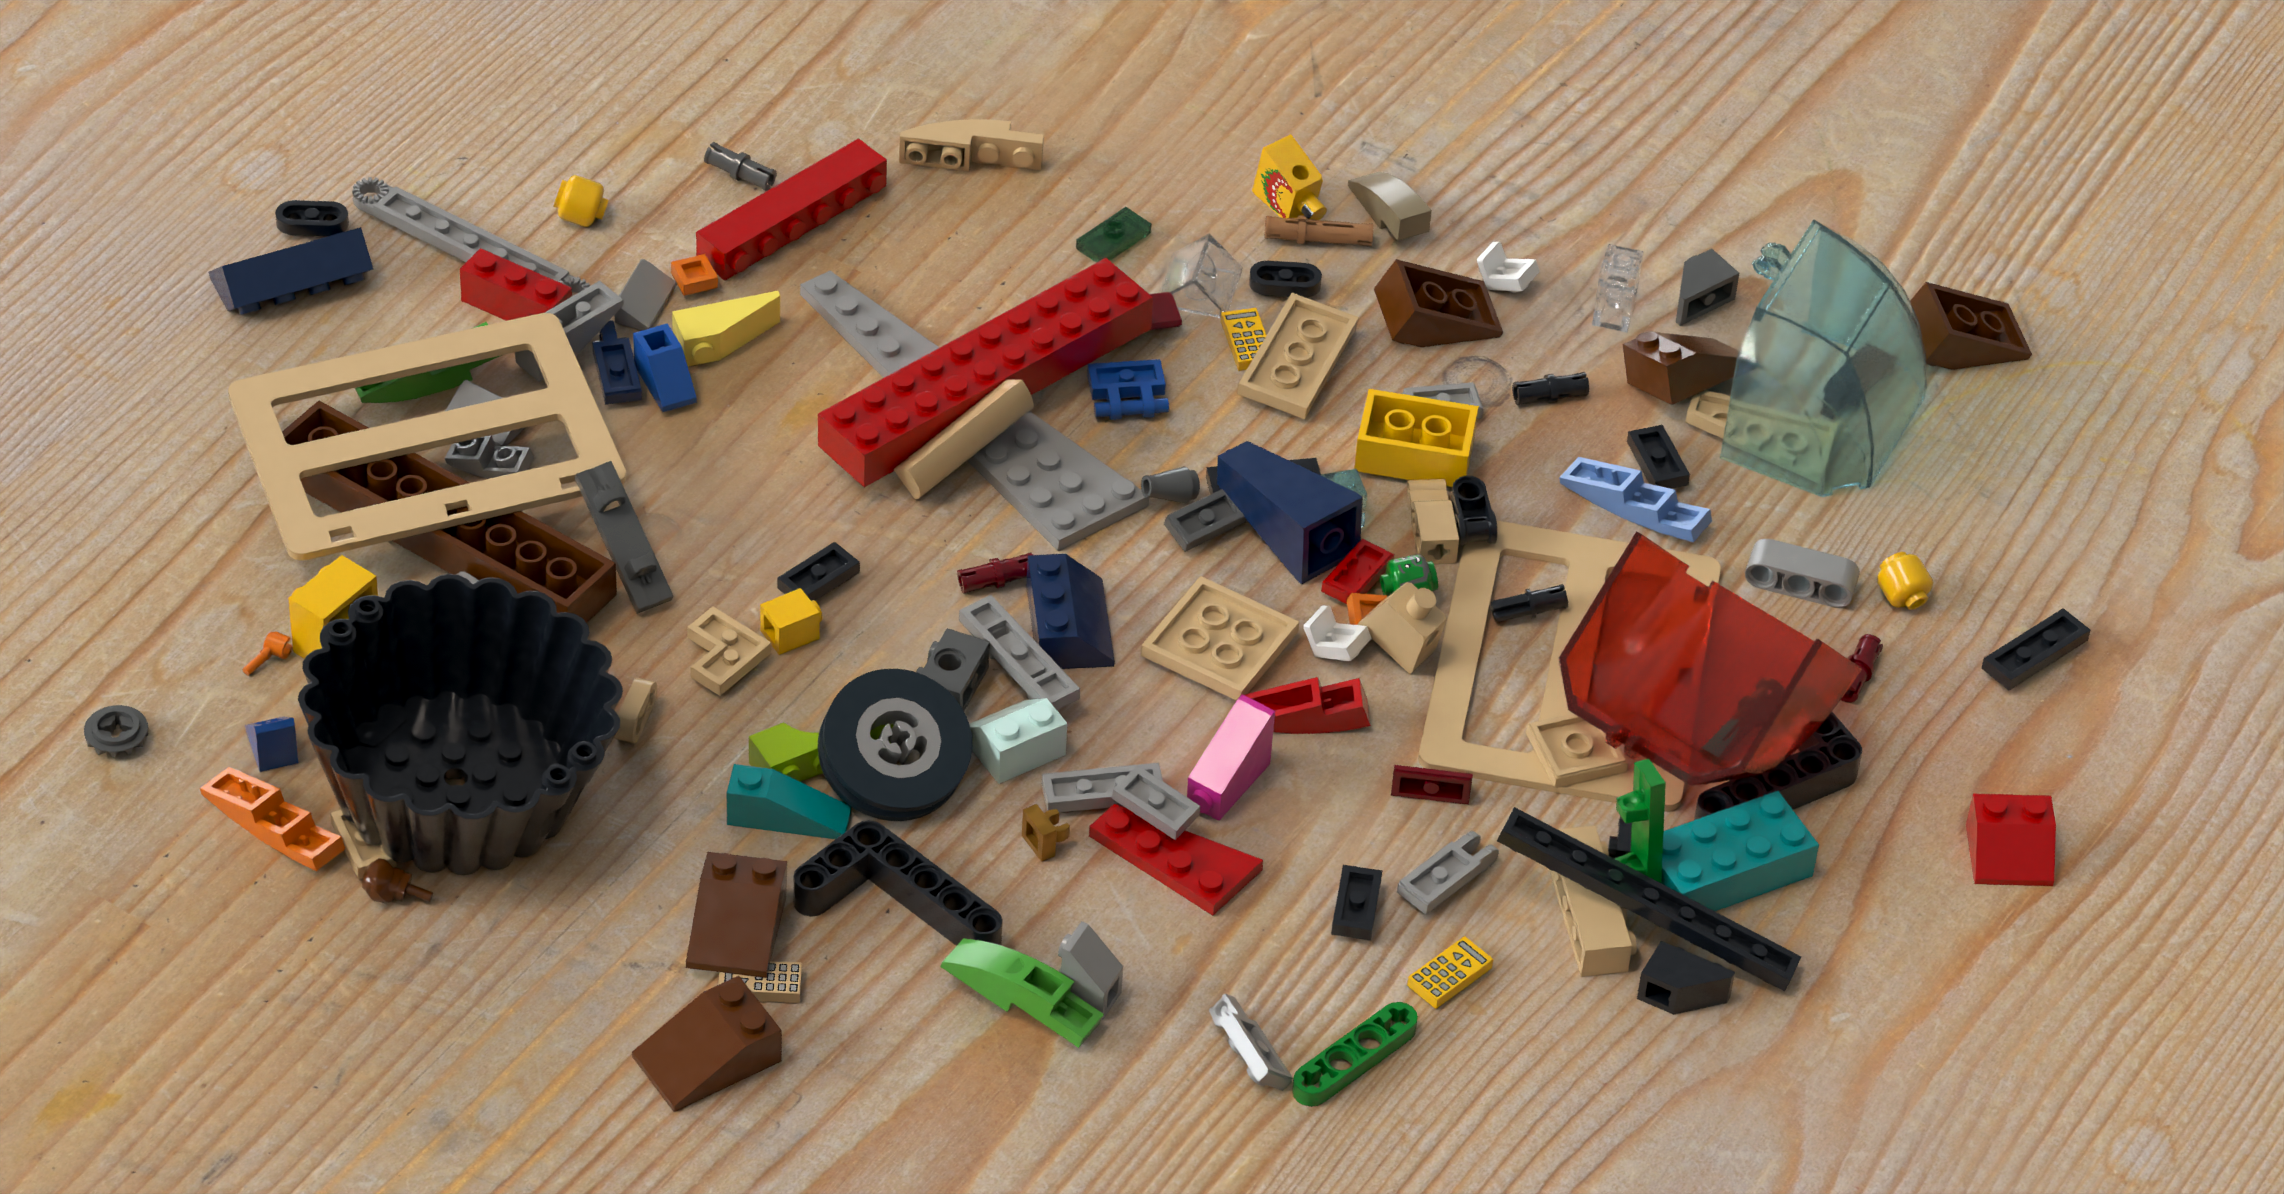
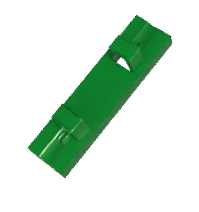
(1646, 812)

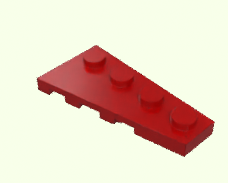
(1190, 865)

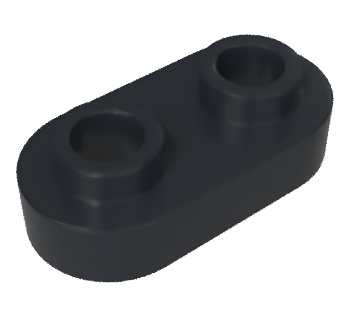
(311, 218)
(1284, 278)

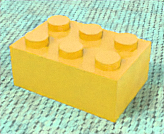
(1415, 437)

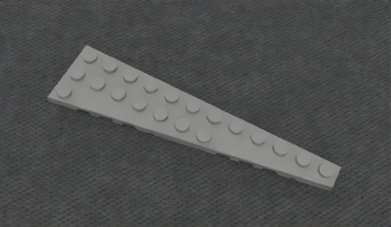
(1030, 463)

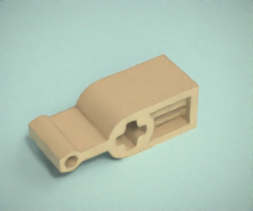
(1433, 521)

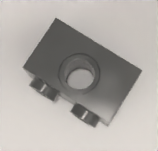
(958, 664)

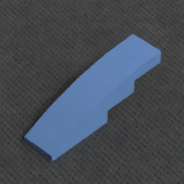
(1627, 496)

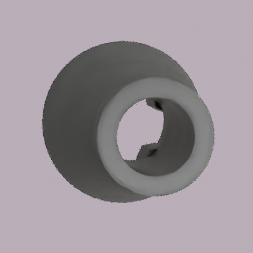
(1172, 485)

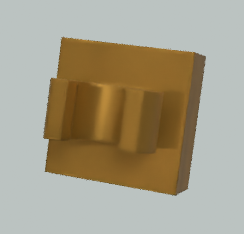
(1040, 831)

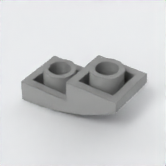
(486, 459)

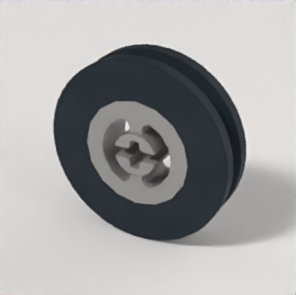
(923, 720)

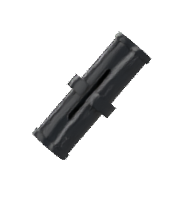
(1550, 388)

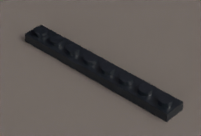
(1649, 899)

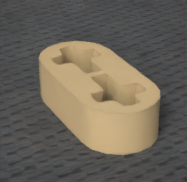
(636, 709)

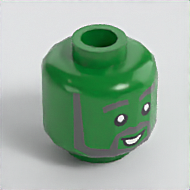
(1409, 569)

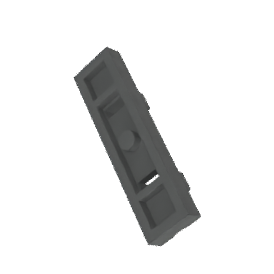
(624, 537)

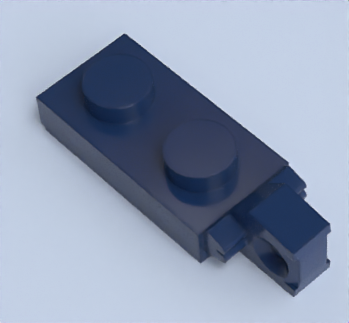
(616, 367)

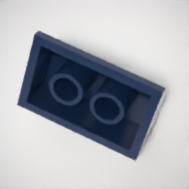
(1068, 612)

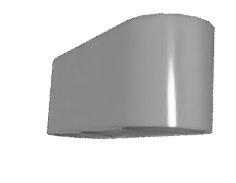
(1802, 573)

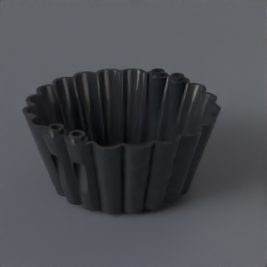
(459, 688)

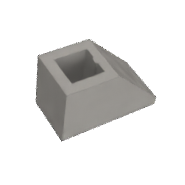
(1092, 968)

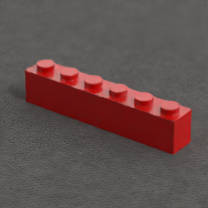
(792, 208)

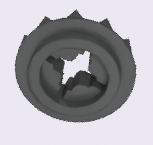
(104, 722)

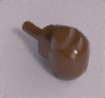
(388, 883)

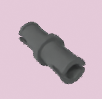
(740, 166)

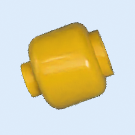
(580, 201)
(1904, 580)

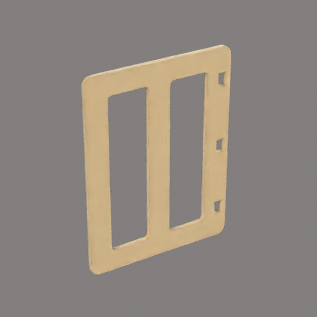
(284, 465)
(1588, 564)

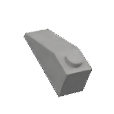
(581, 319)

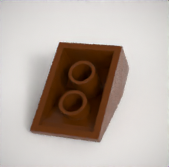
(1435, 306)
(1966, 329)
(1677, 365)
(737, 914)
(710, 1045)

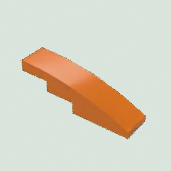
(269, 818)

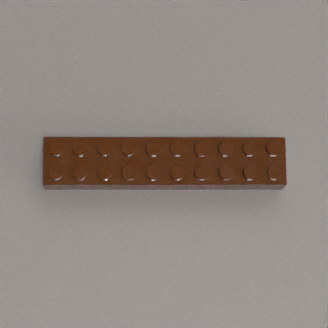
(497, 547)

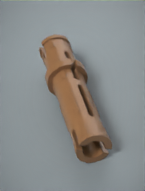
(1312, 230)

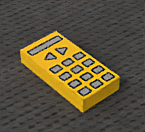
(1244, 334)
(1450, 972)

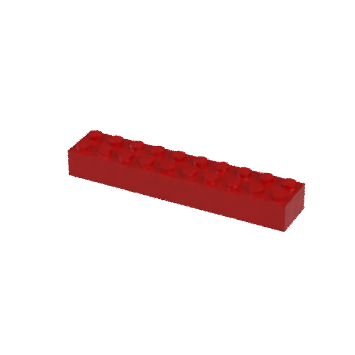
(1028, 343)

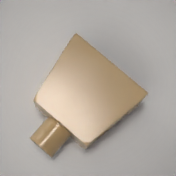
(1407, 625)

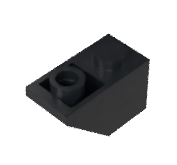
(1683, 981)

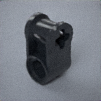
(1473, 511)

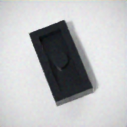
(1658, 457)
(820, 572)
(1356, 902)

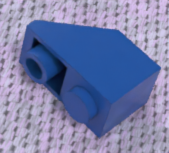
(663, 367)

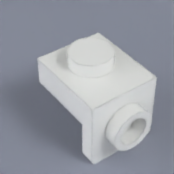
(1505, 273)
(1334, 639)

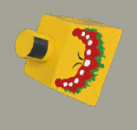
(1289, 181)

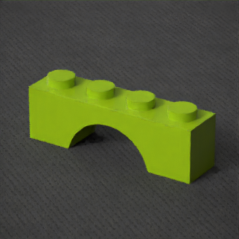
(790, 750)

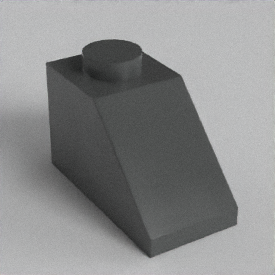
(1705, 285)

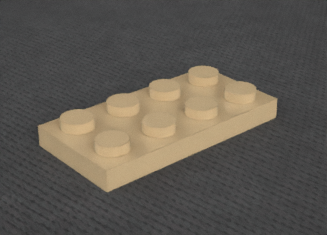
(1297, 355)

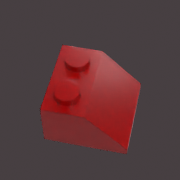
(2012, 839)

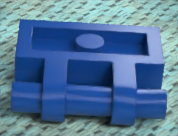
(1126, 380)

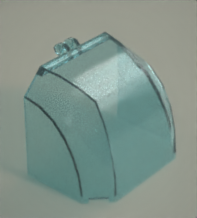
(1825, 367)

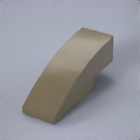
(1392, 204)

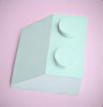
(1019, 738)

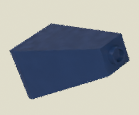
(1294, 510)

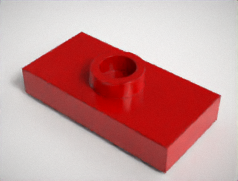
(1357, 571)

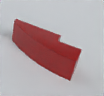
(1315, 709)

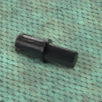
(1530, 603)

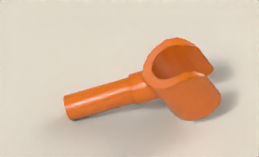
(274, 644)

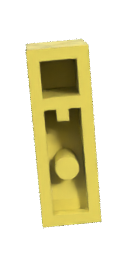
(722, 327)

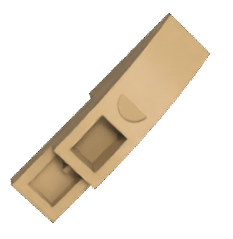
(960, 142)

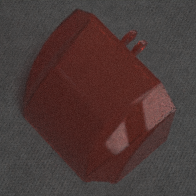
(1696, 672)

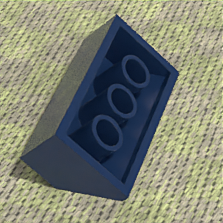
(292, 270)

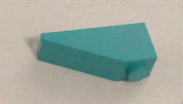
(781, 804)

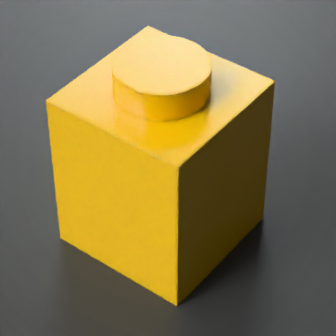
(790, 621)

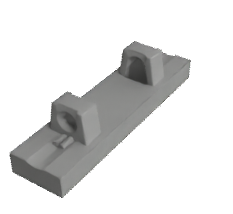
(1019, 653)

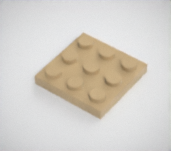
(1220, 638)

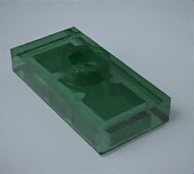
(1113, 235)

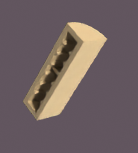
(964, 437)

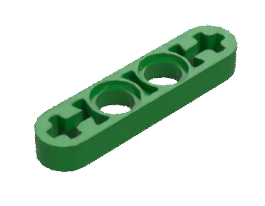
(1349, 1049)

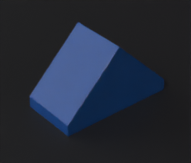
(273, 742)

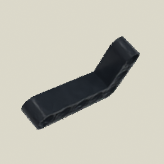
(1822, 767)
(900, 871)

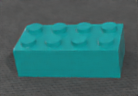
(1738, 853)

